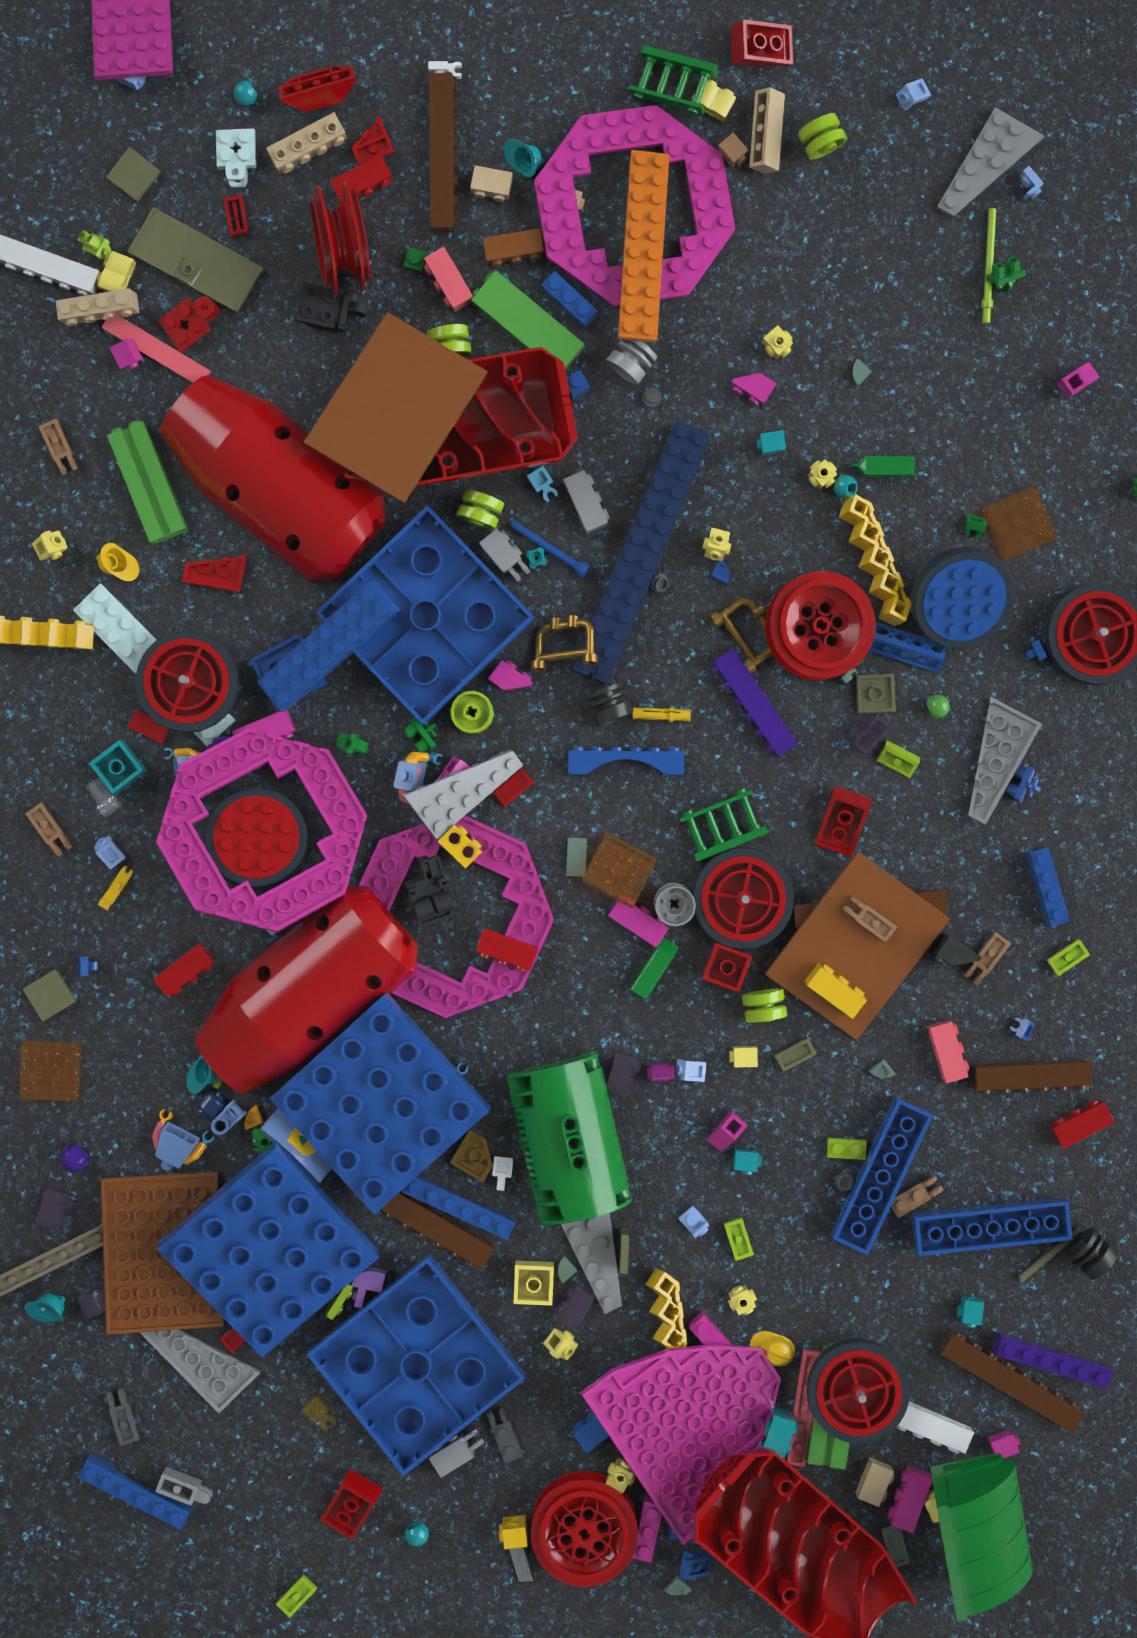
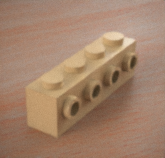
(767, 130)
(307, 143)
(97, 307)

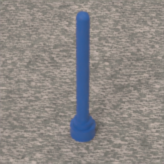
(579, 567)

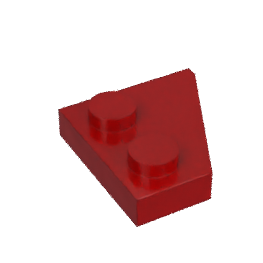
(373, 143)

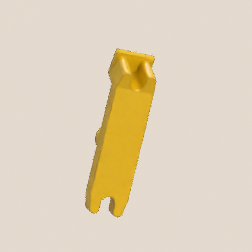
(115, 888)

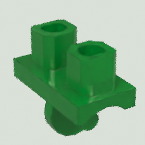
(1004, 276)
(426, 742)
(352, 744)

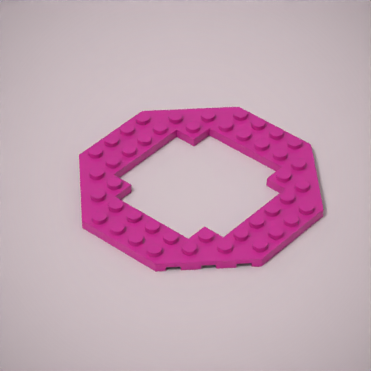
(621, 132)
(300, 894)
(529, 924)

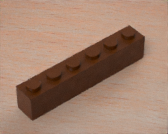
(1032, 1075)

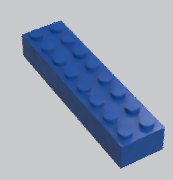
(328, 645)
(881, 1175)
(991, 1226)

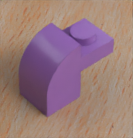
(369, 1279)

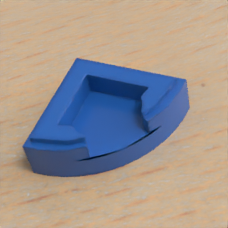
(721, 572)

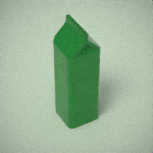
(886, 466)
(654, 968)

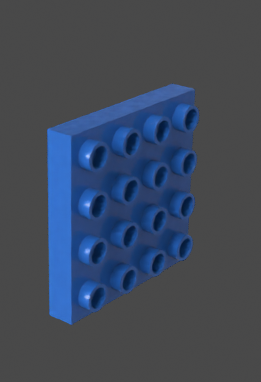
(449, 616)
(380, 1103)
(268, 1249)
(416, 1364)

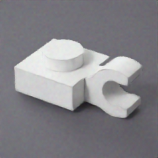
(445, 67)
(502, 1168)

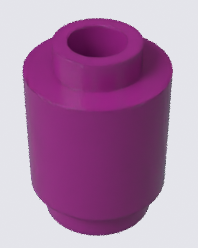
(661, 1072)

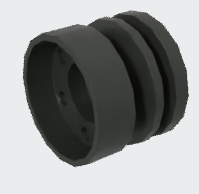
(608, 704)
(1092, 1253)

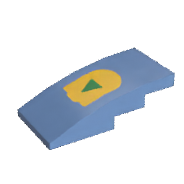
(280, 1129)

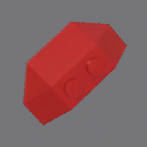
(318, 88)

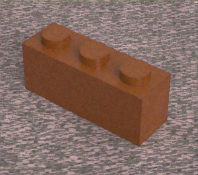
(513, 247)

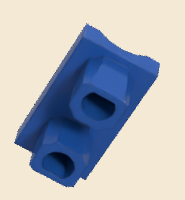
(1026, 775)

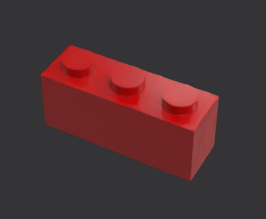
(364, 178)
(506, 950)
(185, 970)
(1081, 1123)

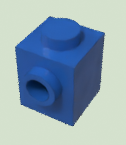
(577, 384)

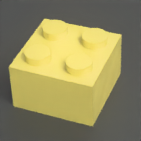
(533, 1282)

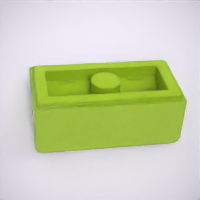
(898, 759)

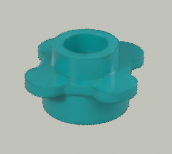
(532, 554)

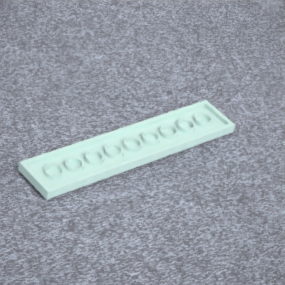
(129, 640)

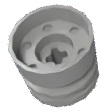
(631, 359)
(674, 915)

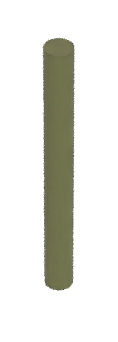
(1047, 1256)

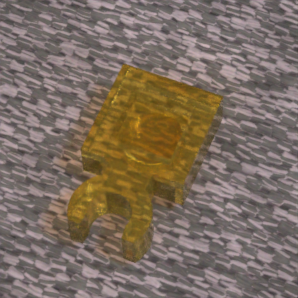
(317, 1410)

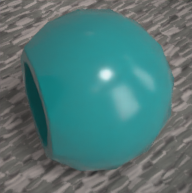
(244, 93)
(845, 486)
(416, 1534)

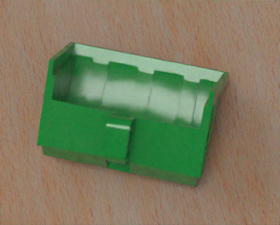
(982, 1531)

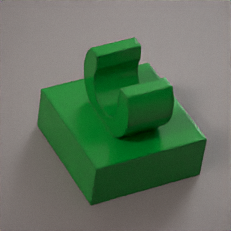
(975, 523)

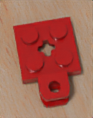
(196, 314)

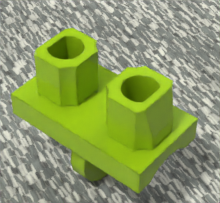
(94, 244)

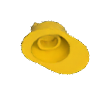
(117, 562)
(776, 1347)

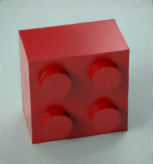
(726, 966)

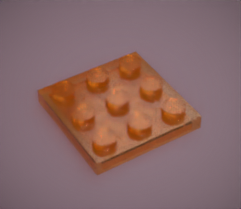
(1019, 523)
(619, 870)
(50, 1070)

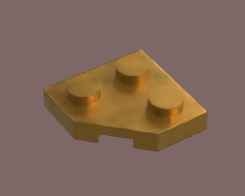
(473, 1156)

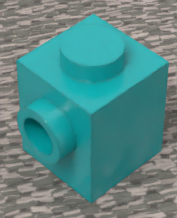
(771, 443)
(746, 1160)
(970, 1311)

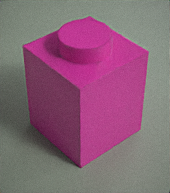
(126, 354)
(1004, 1443)

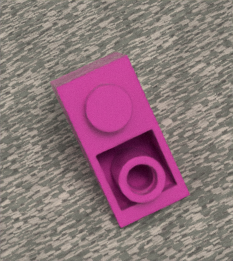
(1077, 380)
(755, 387)
(508, 678)
(727, 1131)

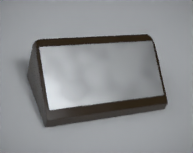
(522, 1564)

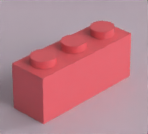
(447, 279)
(948, 1051)

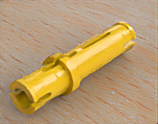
(662, 714)

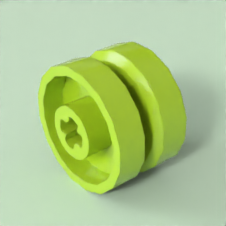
(822, 136)
(452, 337)
(480, 509)
(466, 702)
(764, 1008)

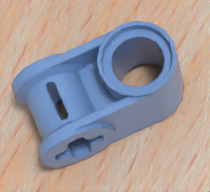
(230, 1115)

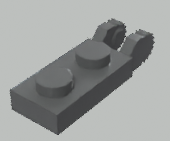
(122, 1418)
(505, 1437)

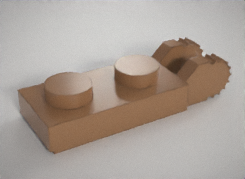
(57, 444)
(47, 827)
(871, 920)
(990, 954)
(914, 1196)

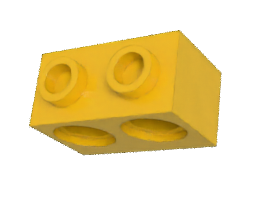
(456, 850)
(514, 1532)

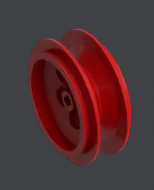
(340, 238)
(843, 601)
(571, 1497)

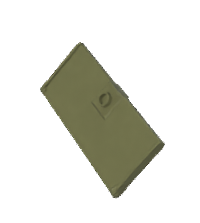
(195, 260)

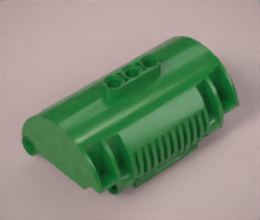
(542, 1103)

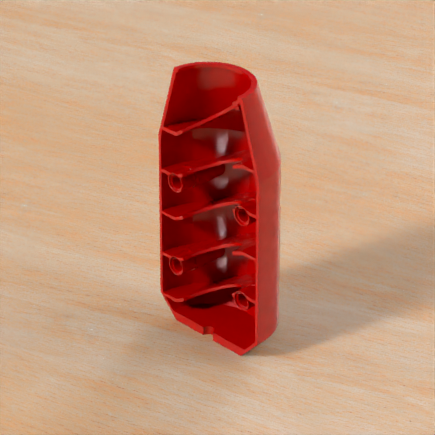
(508, 420)
(286, 489)
(316, 978)
(796, 1547)

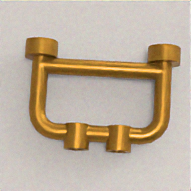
(759, 613)
(557, 625)

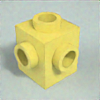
(779, 336)
(817, 479)
(717, 544)
(50, 545)
(742, 1293)
(561, 1344)
(620, 1475)

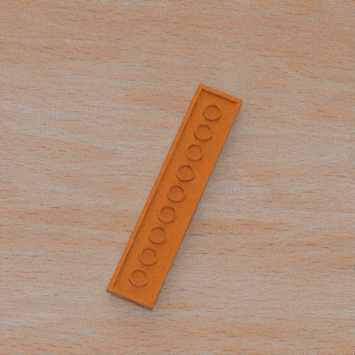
(643, 246)

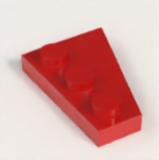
(216, 574)

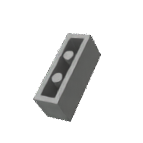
(586, 501)

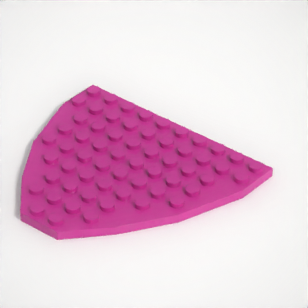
(683, 1417)

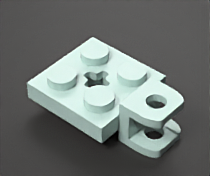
(236, 163)

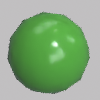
(938, 706)

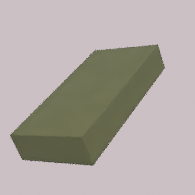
(795, 1054)

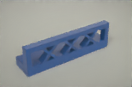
(906, 650)

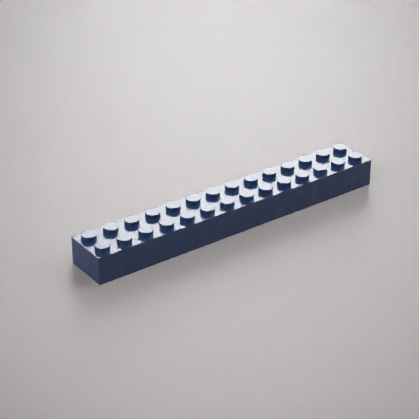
(644, 548)

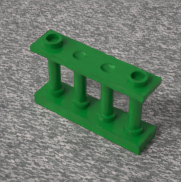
(670, 61)
(737, 836)

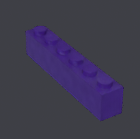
(754, 702)
(1052, 1360)

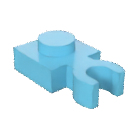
(541, 482)

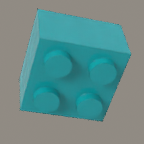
(118, 767)
(779, 1431)

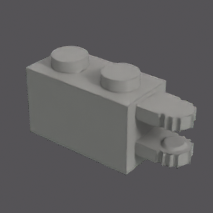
(503, 554)
(454, 1452)
(183, 1487)

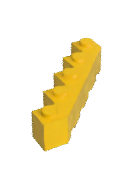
(876, 559)
(46, 633)
(667, 1309)

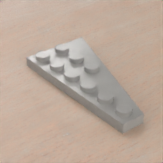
(992, 154)
(1002, 750)
(453, 796)
(596, 1253)
(207, 1369)

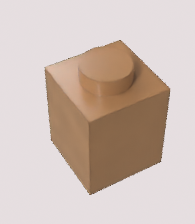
(733, 150)

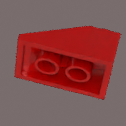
(761, 44)
(843, 821)
(351, 1504)

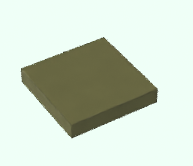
(133, 174)
(875, 693)
(49, 995)
(624, 1250)

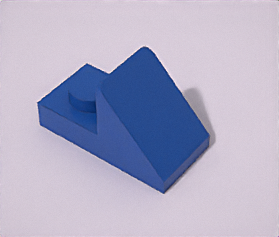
(695, 1565)

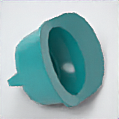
(523, 157)
(200, 1075)
(47, 1308)

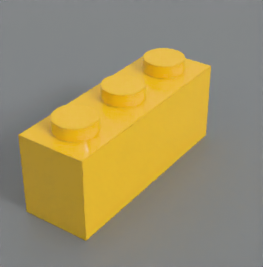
(836, 990)

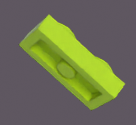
(1068, 957)
(846, 1148)
(738, 1239)
(335, 1306)
(296, 1596)

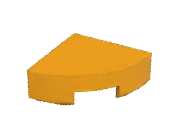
(253, 1118)

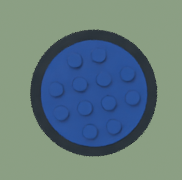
(962, 597)

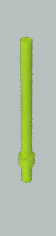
(987, 302)

